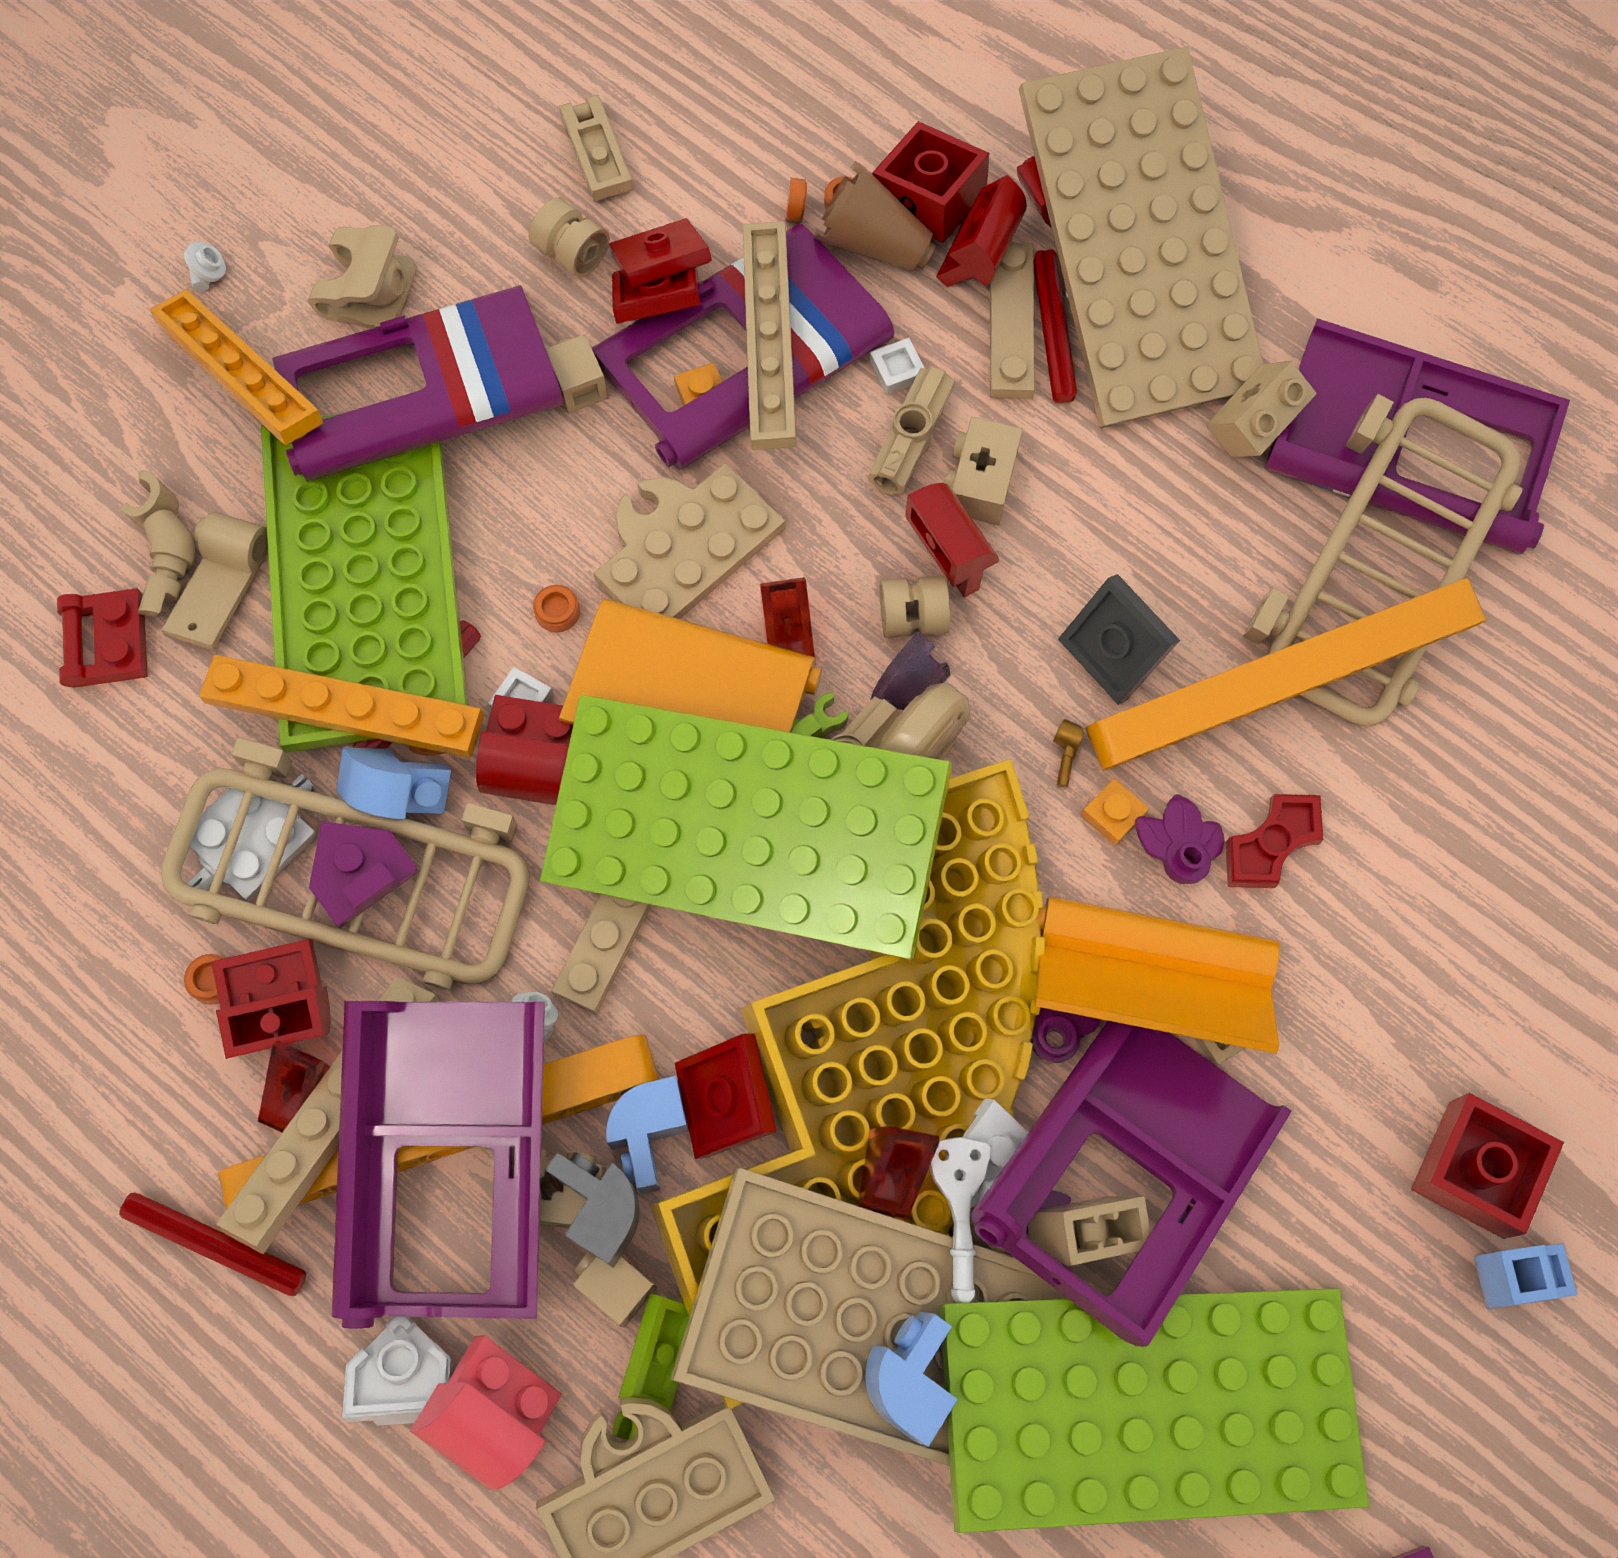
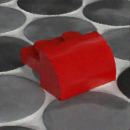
(985, 234)
(950, 536)
(523, 750)
(270, 998)

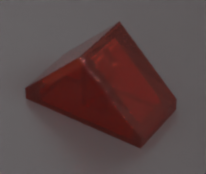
(787, 615)
(288, 1084)
(895, 1169)

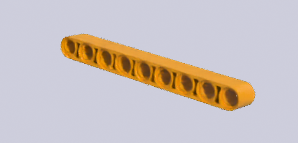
(1285, 674)
(568, 1089)

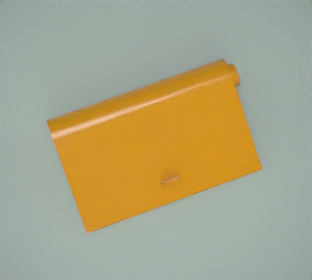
(689, 670)
(1158, 974)

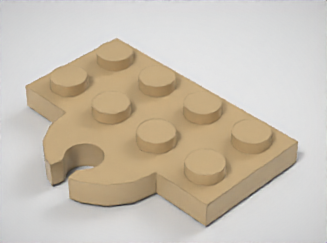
(687, 542)
(656, 1489)

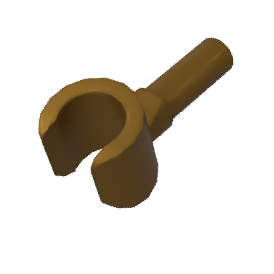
(1069, 736)

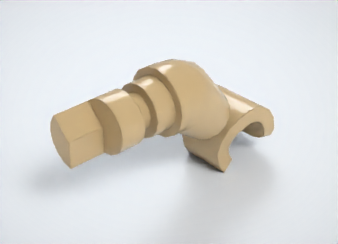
(170, 541)

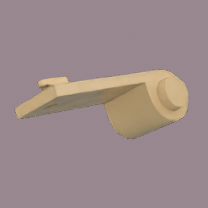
(230, 561)

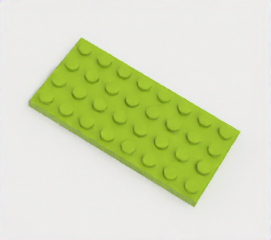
(363, 579)
(748, 824)
(1218, 1417)

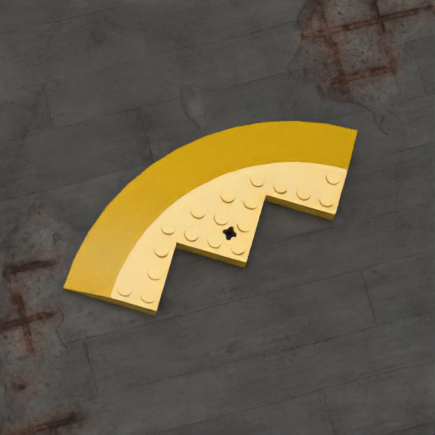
(898, 1034)

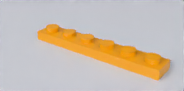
(237, 367)
(342, 705)

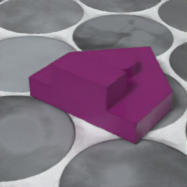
(356, 869)

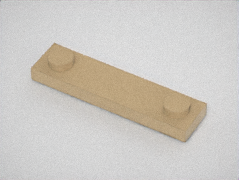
(1013, 325)

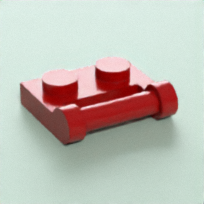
(117, 638)

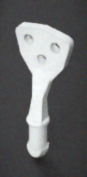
(959, 1195)

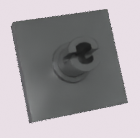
(1118, 639)

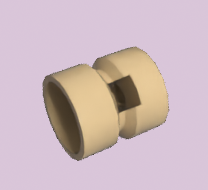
(569, 238)
(930, 601)

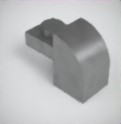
(611, 1207)

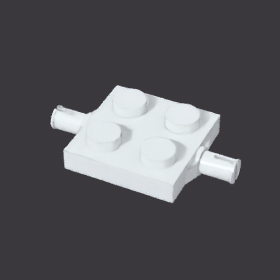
(254, 843)

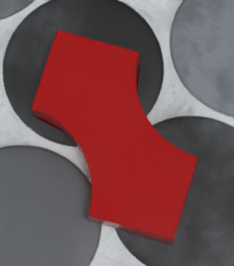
(1258, 857)

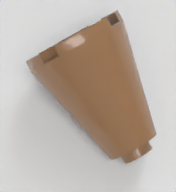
(874, 223)

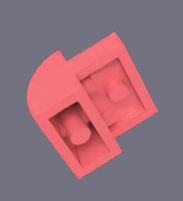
(488, 1415)

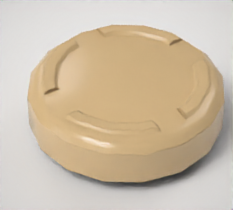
(929, 723)

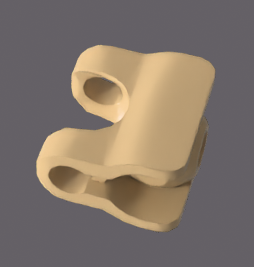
(373, 284)

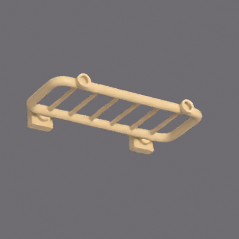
(1389, 434)
(258, 765)

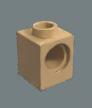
(577, 373)
(613, 1290)

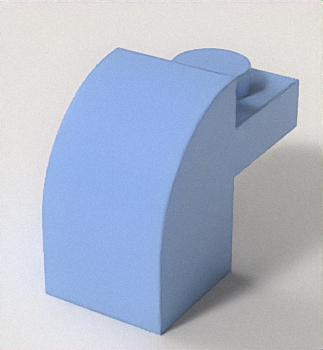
(389, 788)
(644, 1115)
(1524, 1275)
(898, 1384)

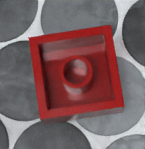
(935, 177)
(1487, 1166)

